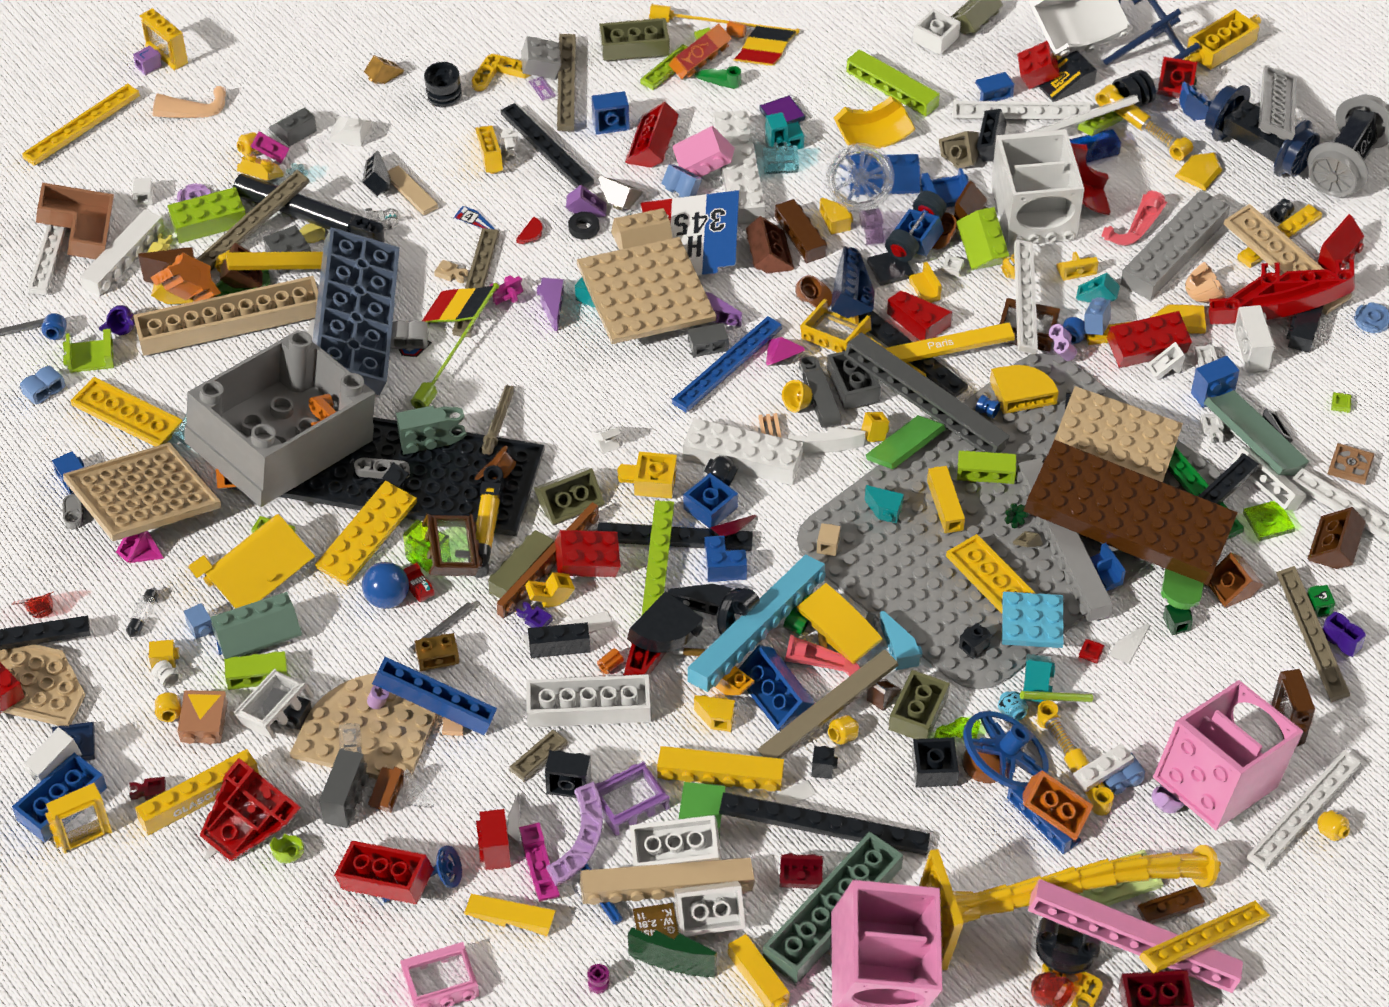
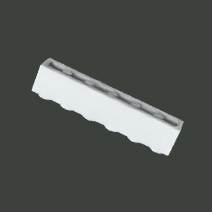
(122, 252)

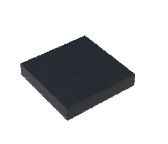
(888, 269)

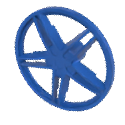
(1004, 745)

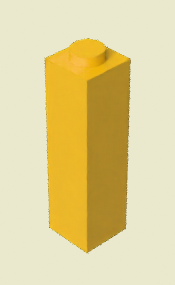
(945, 499)
(758, 972)

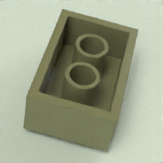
(919, 705)

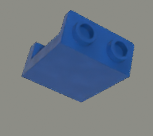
(947, 188)

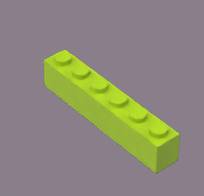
(892, 82)

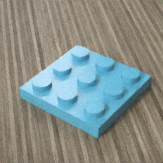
(1032, 619)

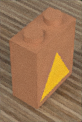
(202, 716)

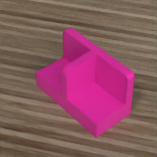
(270, 147)

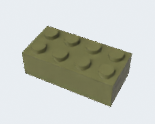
(634, 39)

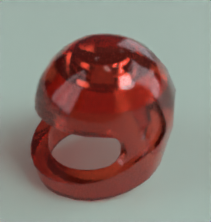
(1047, 985)

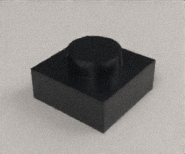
(396, 475)

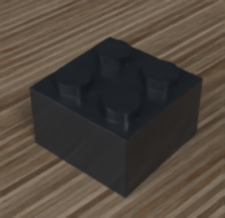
(935, 762)
(566, 772)

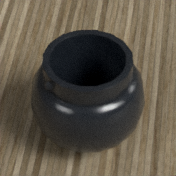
(722, 468)

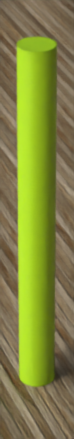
(1055, 696)

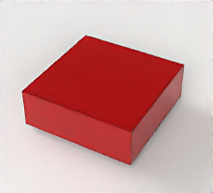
(1091, 651)

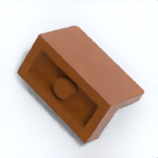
(386, 789)

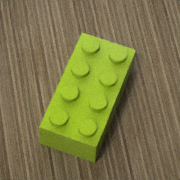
(206, 214)

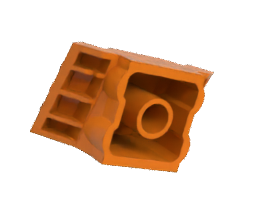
(187, 279)

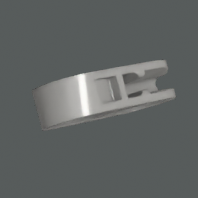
(72, 508)

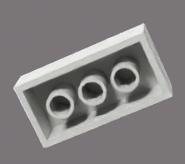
(675, 841)

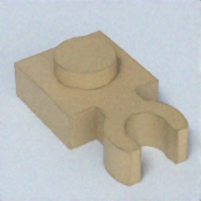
(449, 270)

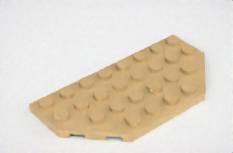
(47, 684)

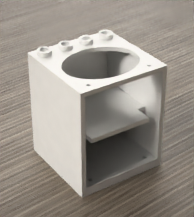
(1037, 187)

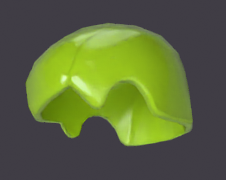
(287, 849)

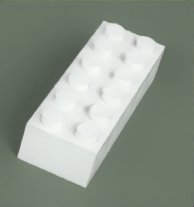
(751, 451)
(588, 700)

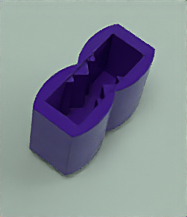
(1344, 634)

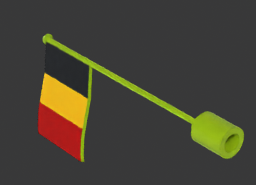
(450, 307)

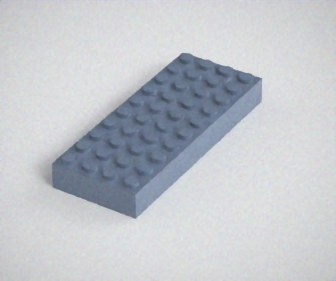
(357, 304)

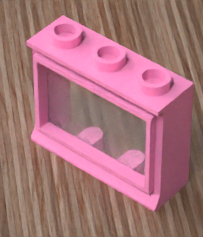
(440, 977)

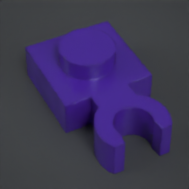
(535, 617)

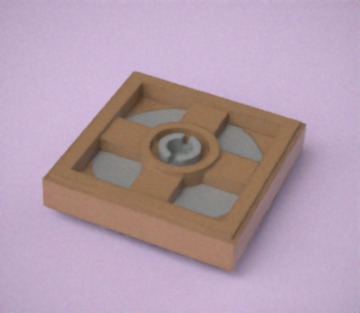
(1351, 464)

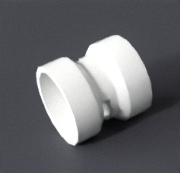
(164, 672)

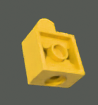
(648, 467)

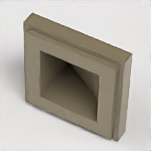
(1028, 539)

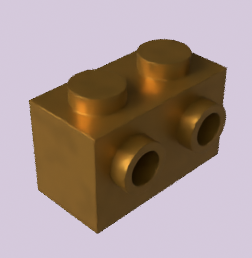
(437, 652)

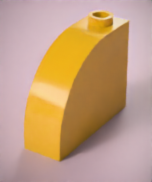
(1022, 388)

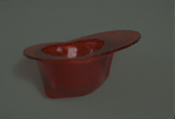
(37, 606)

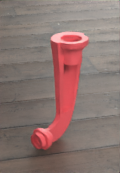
(1149, 209)
(812, 654)

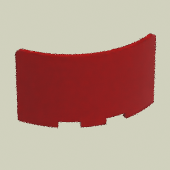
(1093, 182)

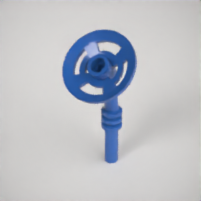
(445, 867)

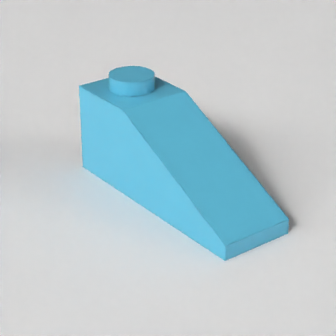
(900, 643)

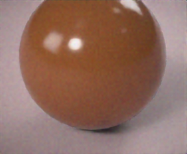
(975, 772)

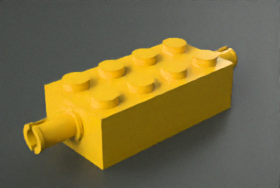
(1224, 38)

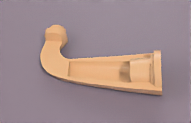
(179, 108)

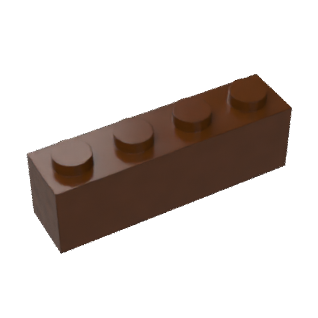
(800, 231)

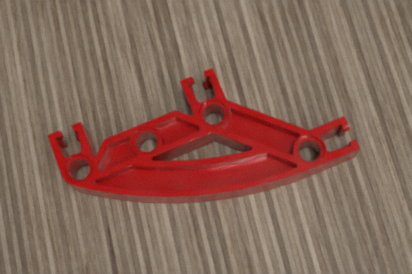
(1286, 293)

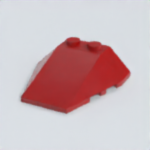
(245, 812)

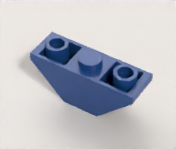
(1193, 103)

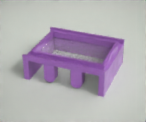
(629, 795)

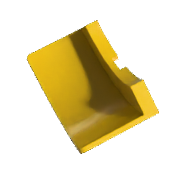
(879, 127)

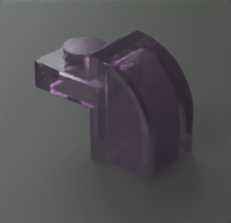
(872, 223)

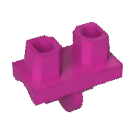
(508, 290)

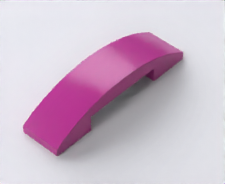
(537, 861)

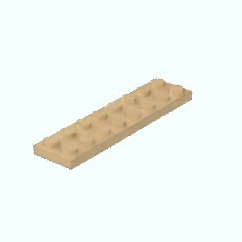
(1273, 245)

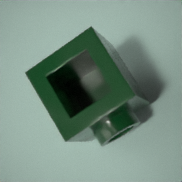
(1177, 619)

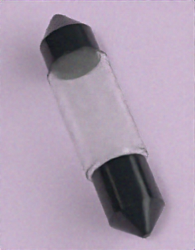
(142, 612)

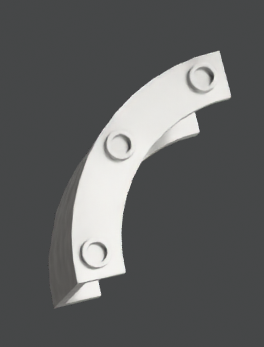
(1080, 23)

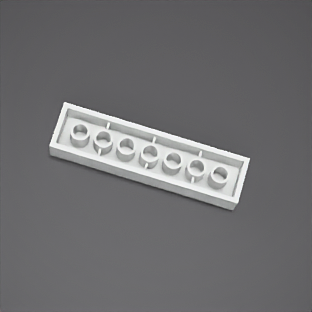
(743, 170)

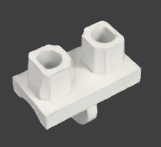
(509, 143)

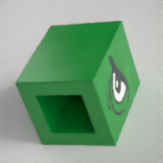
(1321, 600)

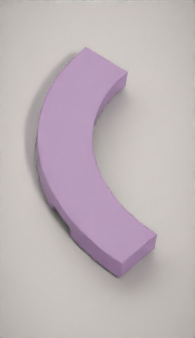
(587, 839)

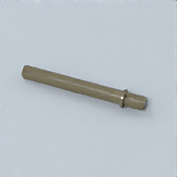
(490, 440)

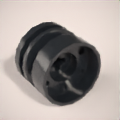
(443, 84)
(1138, 84)

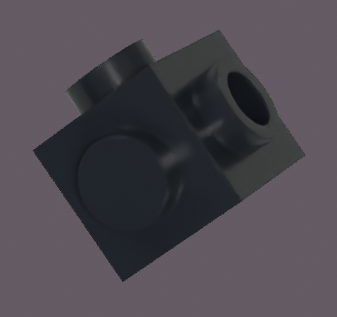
(975, 640)
(823, 762)

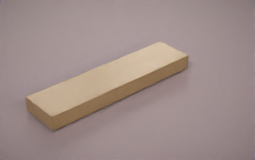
(412, 191)

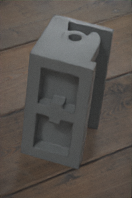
(708, 340)

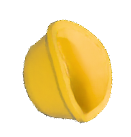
(796, 395)

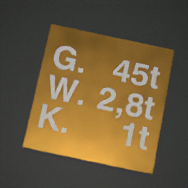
(657, 918)

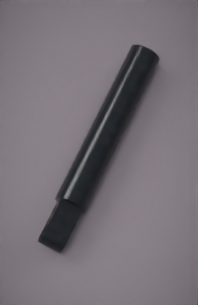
(311, 209)

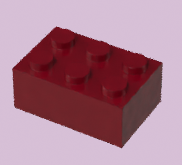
(1156, 989)

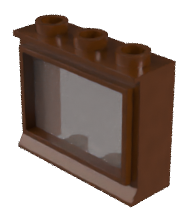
(1046, 318)
(452, 545)
(1294, 701)

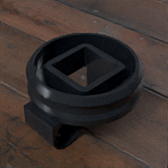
(736, 601)
(1063, 962)

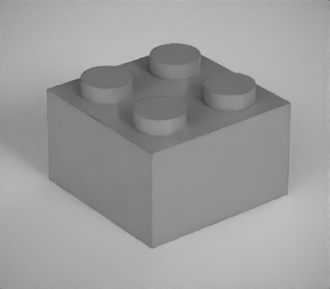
(540, 57)

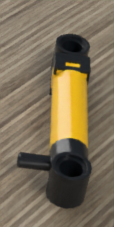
(491, 497)

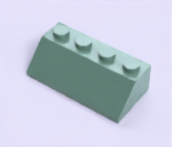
(256, 626)

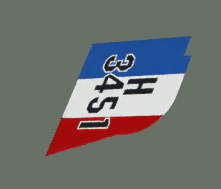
(705, 227)

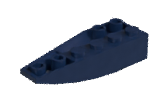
(852, 286)

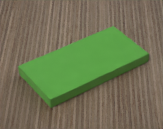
(905, 442)

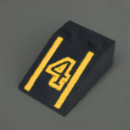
(1075, 76)

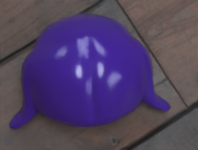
(119, 320)

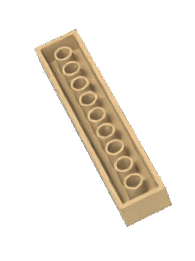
(226, 315)

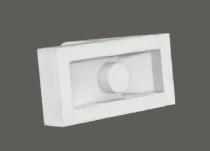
(1166, 361)
(606, 438)

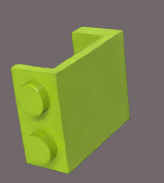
(89, 354)

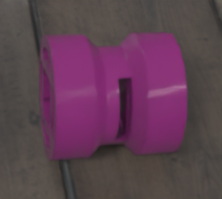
(598, 978)

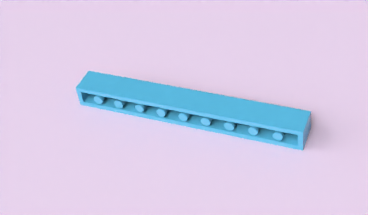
(754, 627)

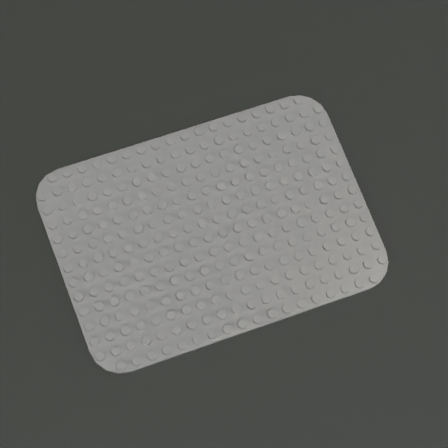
(906, 564)

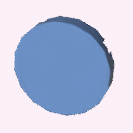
(1372, 318)

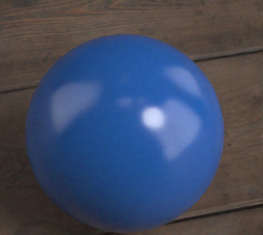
(385, 585)

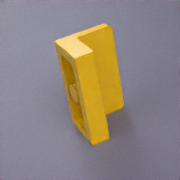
(926, 284)

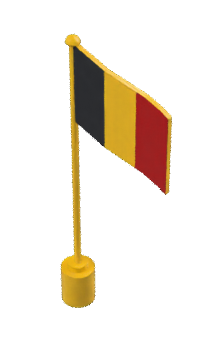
(762, 46)

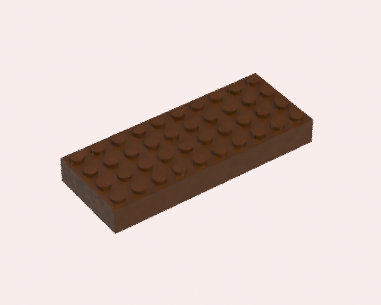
(1130, 512)

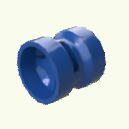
(988, 406)

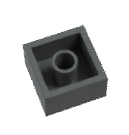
(286, 241)

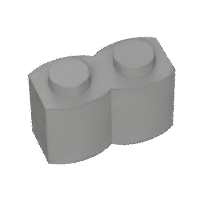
(409, 335)

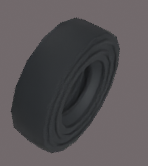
(582, 217)

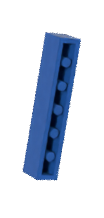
(434, 696)

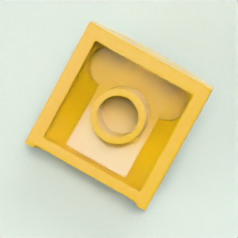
(259, 168)

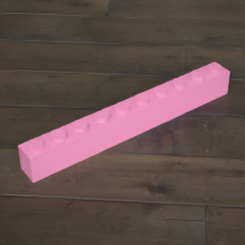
(1129, 933)

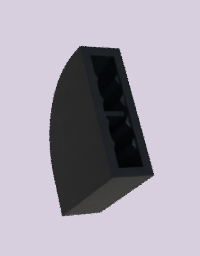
(665, 626)

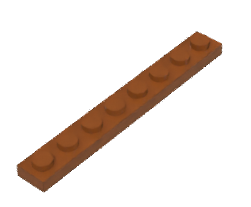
(543, 565)

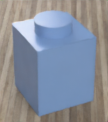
(198, 621)

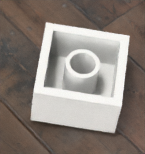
(936, 31)

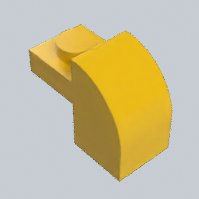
(553, 591)

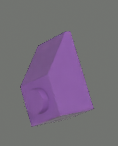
(585, 201)

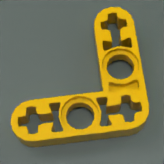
(498, 65)
(1082, 986)

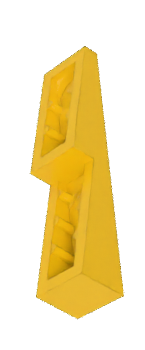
(516, 914)

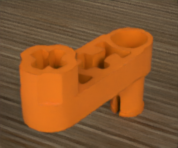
(321, 407)

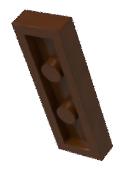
(1171, 905)

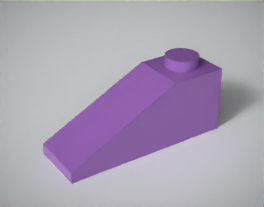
(551, 298)

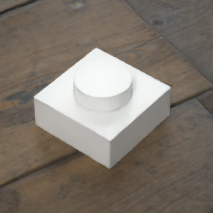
(952, 265)

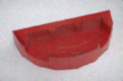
(532, 232)

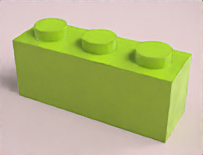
(986, 467)
(253, 669)

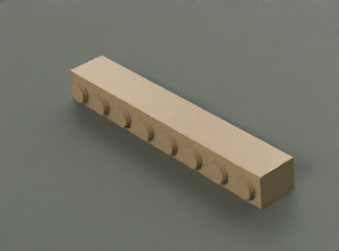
(660, 880)

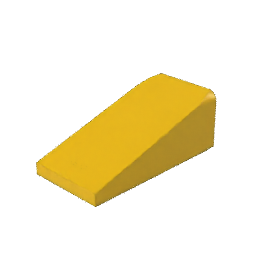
(200, 566)

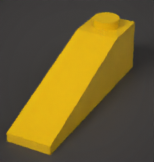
(489, 149)

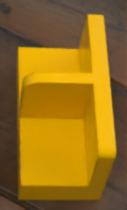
(1077, 267)

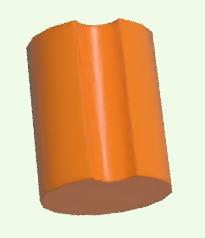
(736, 29)
(610, 661)

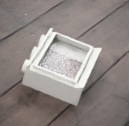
(270, 701)

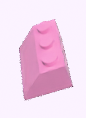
(704, 152)

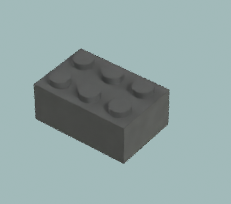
(851, 382)
(344, 788)

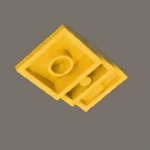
(839, 623)

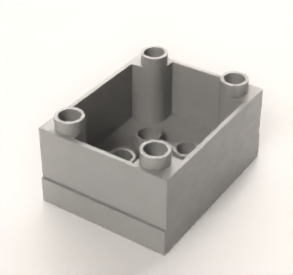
(259, 420)

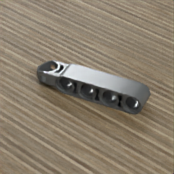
(822, 397)

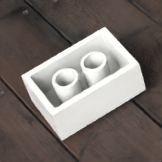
(1254, 338)
(709, 908)

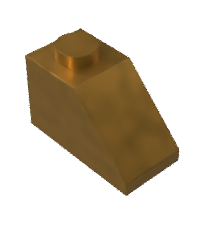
(382, 70)

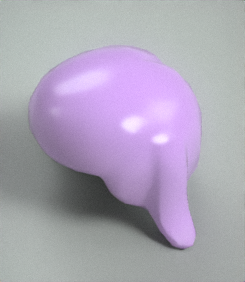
(1166, 800)

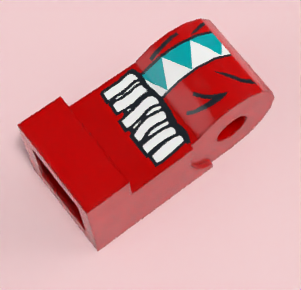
(418, 584)

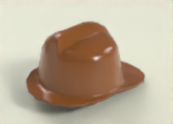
(501, 460)

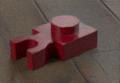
(149, 789)

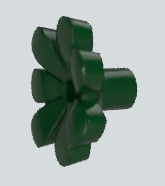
(1015, 515)

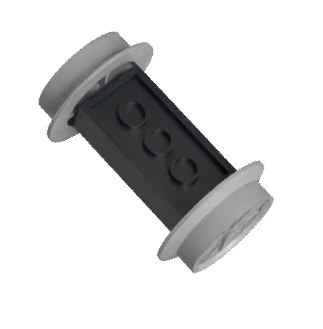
(1340, 165)

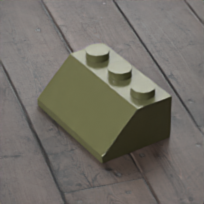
(976, 13)
(569, 495)

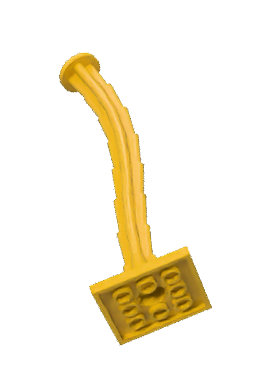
(966, 906)

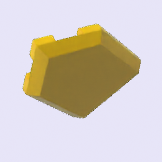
(1200, 170)
(1191, 314)

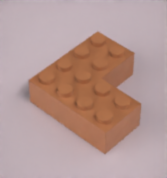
(82, 211)

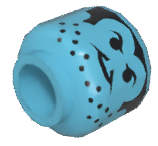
(1013, 705)

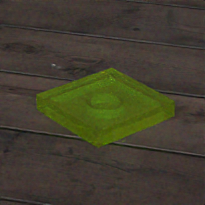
(1268, 520)

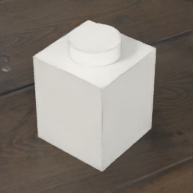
(143, 191)

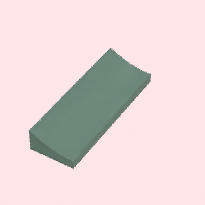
(1257, 433)

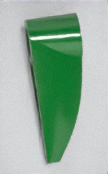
(723, 77)
(796, 621)

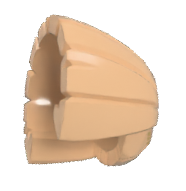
(1202, 284)

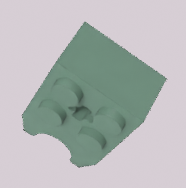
(428, 428)

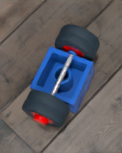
(918, 228)

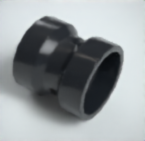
(1282, 210)

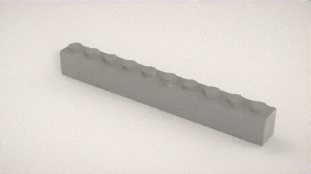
(1070, 554)

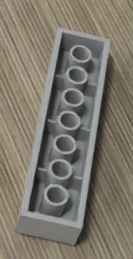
(1175, 245)

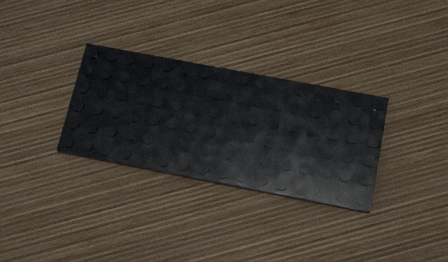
(438, 477)

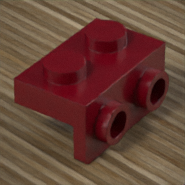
(801, 871)

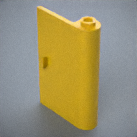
(259, 563)

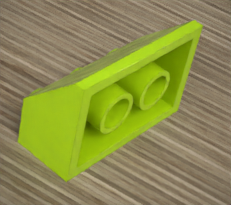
(982, 239)

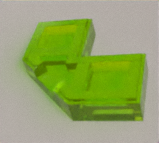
(956, 729)

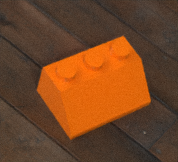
(1056, 804)

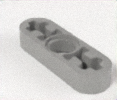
(376, 463)

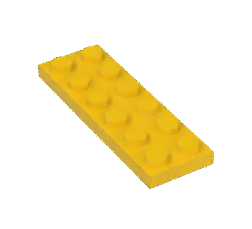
(126, 412)
(366, 533)
(986, 570)

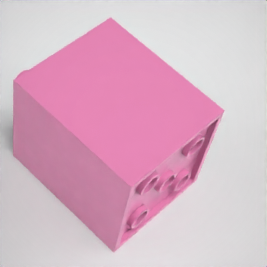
(1217, 764)
(886, 946)

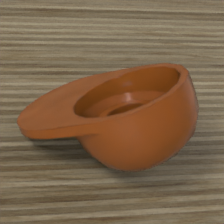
(950, 229)
(813, 291)

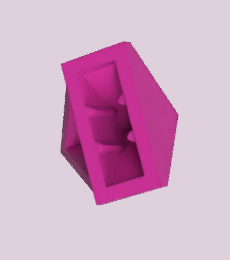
(780, 349)
(139, 548)

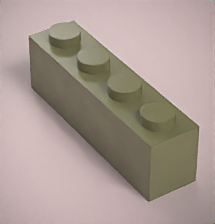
(518, 563)

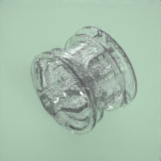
(859, 177)

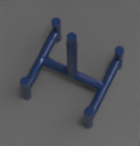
(1163, 25)

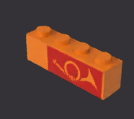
(700, 51)

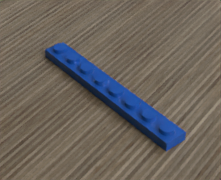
(726, 364)

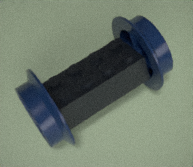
(1238, 118)

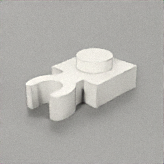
(1213, 425)

